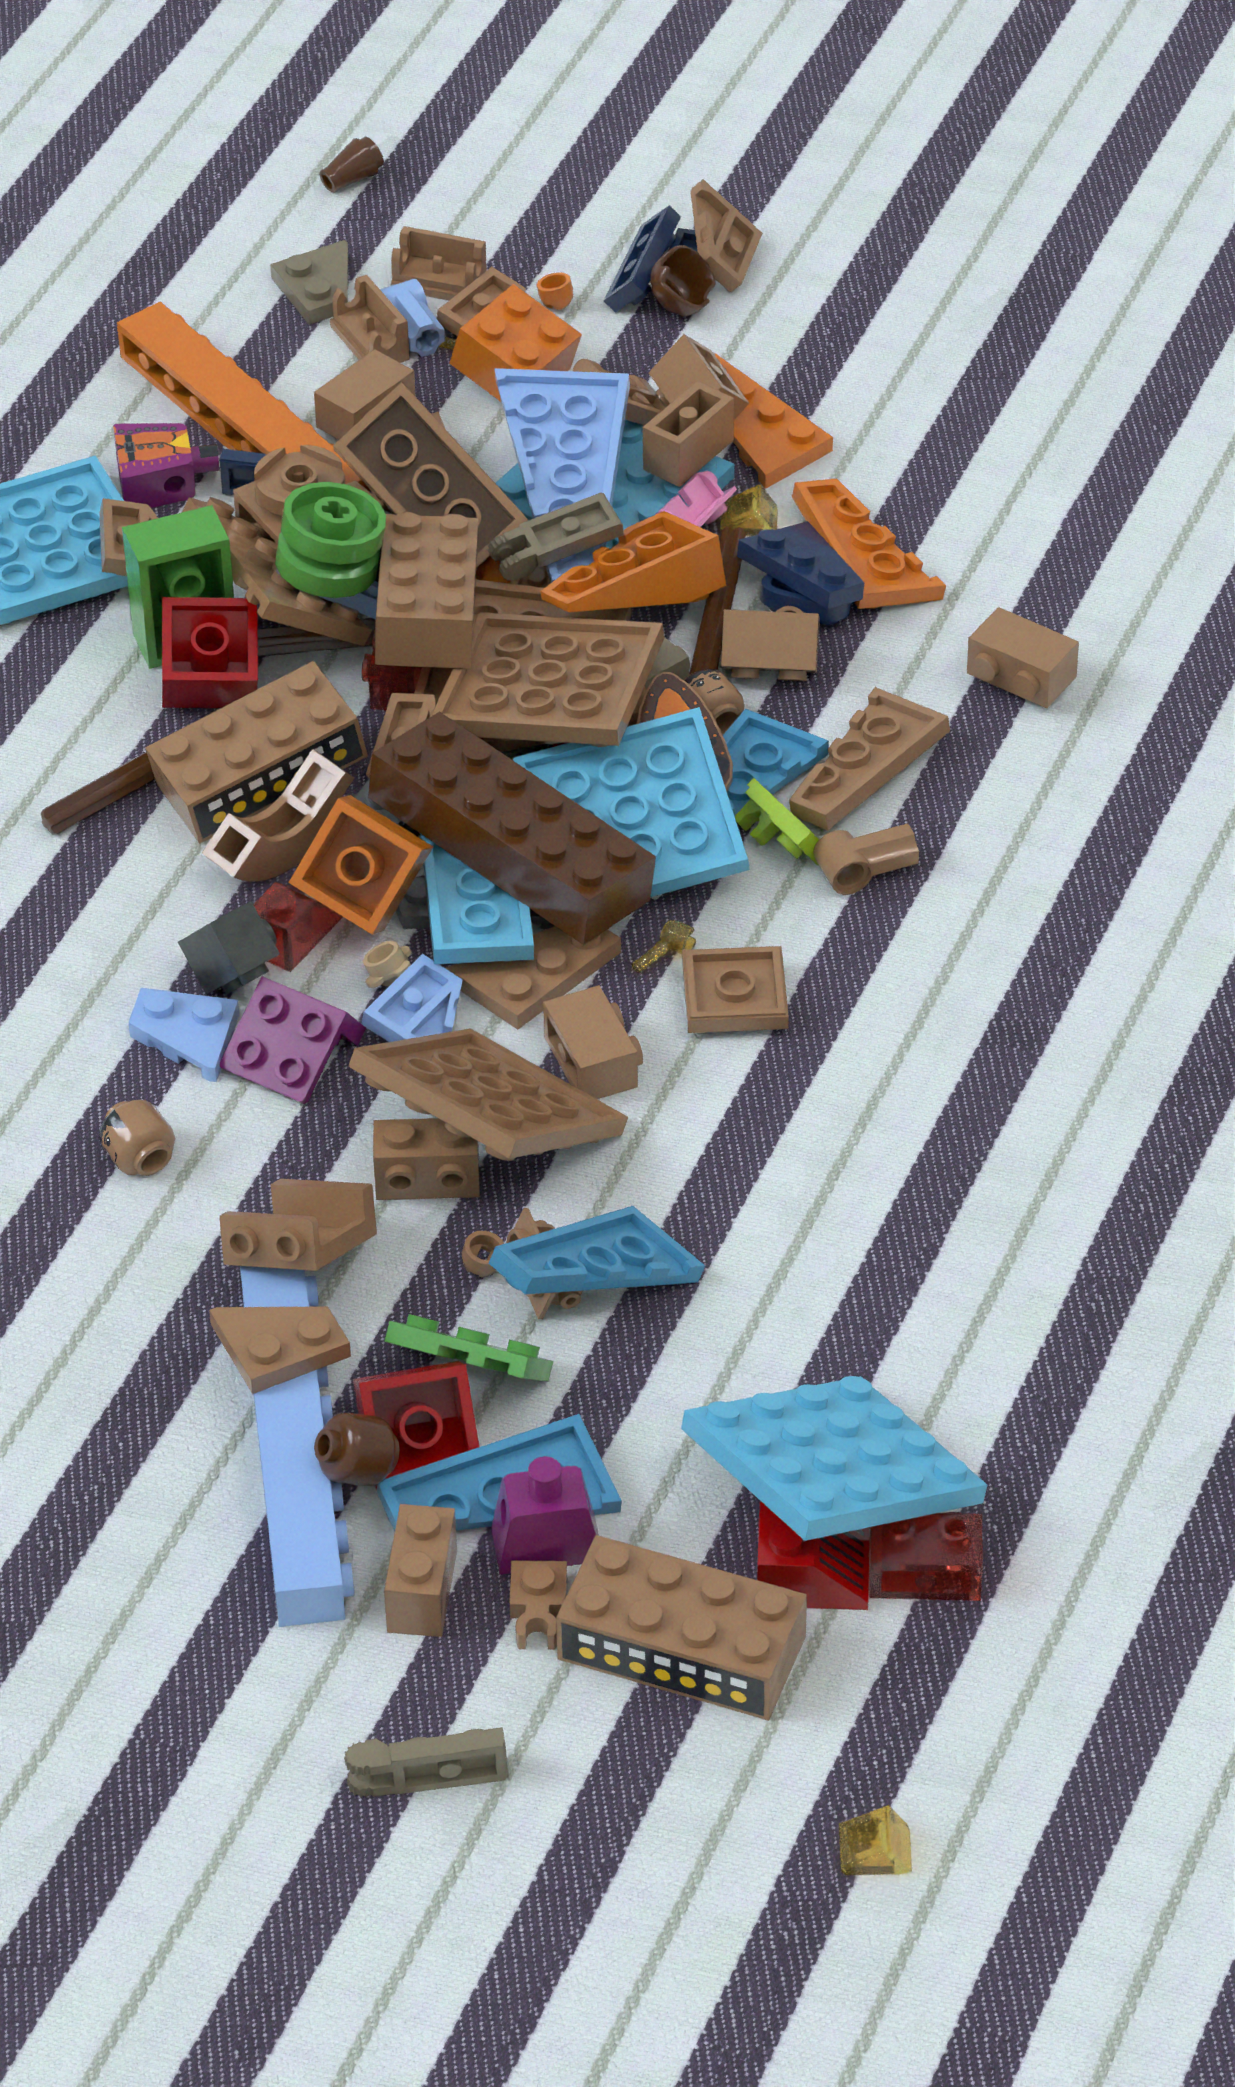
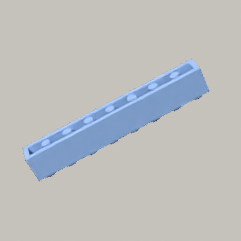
(297, 1494)

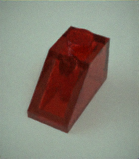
(296, 921)

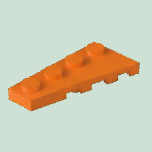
(774, 434)
(866, 547)

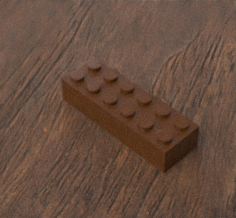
(511, 827)

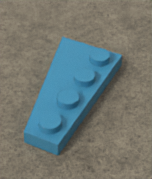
(769, 753)
(596, 1254)
(474, 1478)

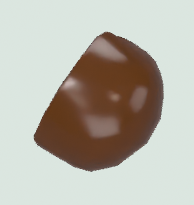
(682, 281)

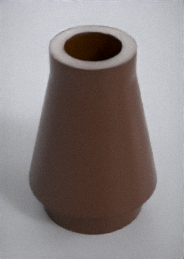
(354, 163)

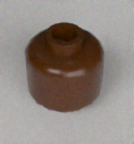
(356, 1449)

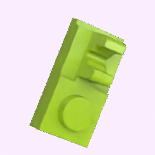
(774, 818)

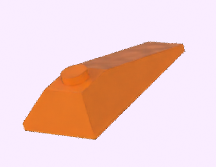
(651, 565)

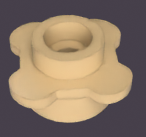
(386, 963)

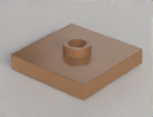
(735, 989)

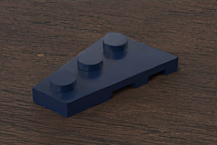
(804, 563)

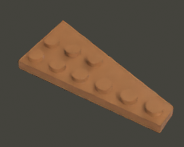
(279, 601)

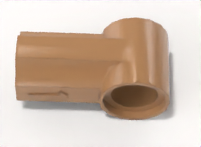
(853, 861)

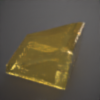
(751, 510)
(875, 1844)

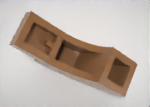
(281, 834)

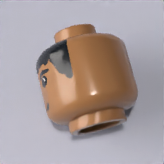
(719, 696)
(137, 1137)

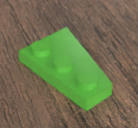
(471, 1346)

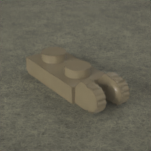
(555, 536)
(426, 1763)

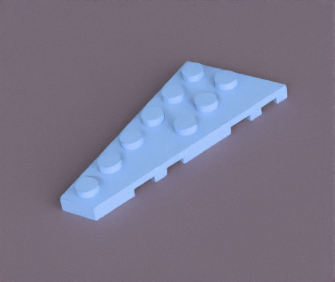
(565, 438)

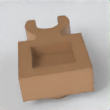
(536, 1598)

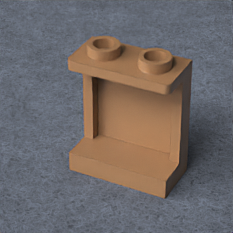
(308, 1225)

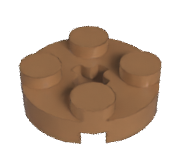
(282, 473)

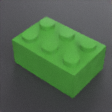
(173, 558)

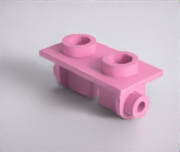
(703, 499)

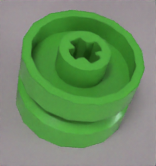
(330, 539)

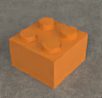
(513, 335)
(360, 864)

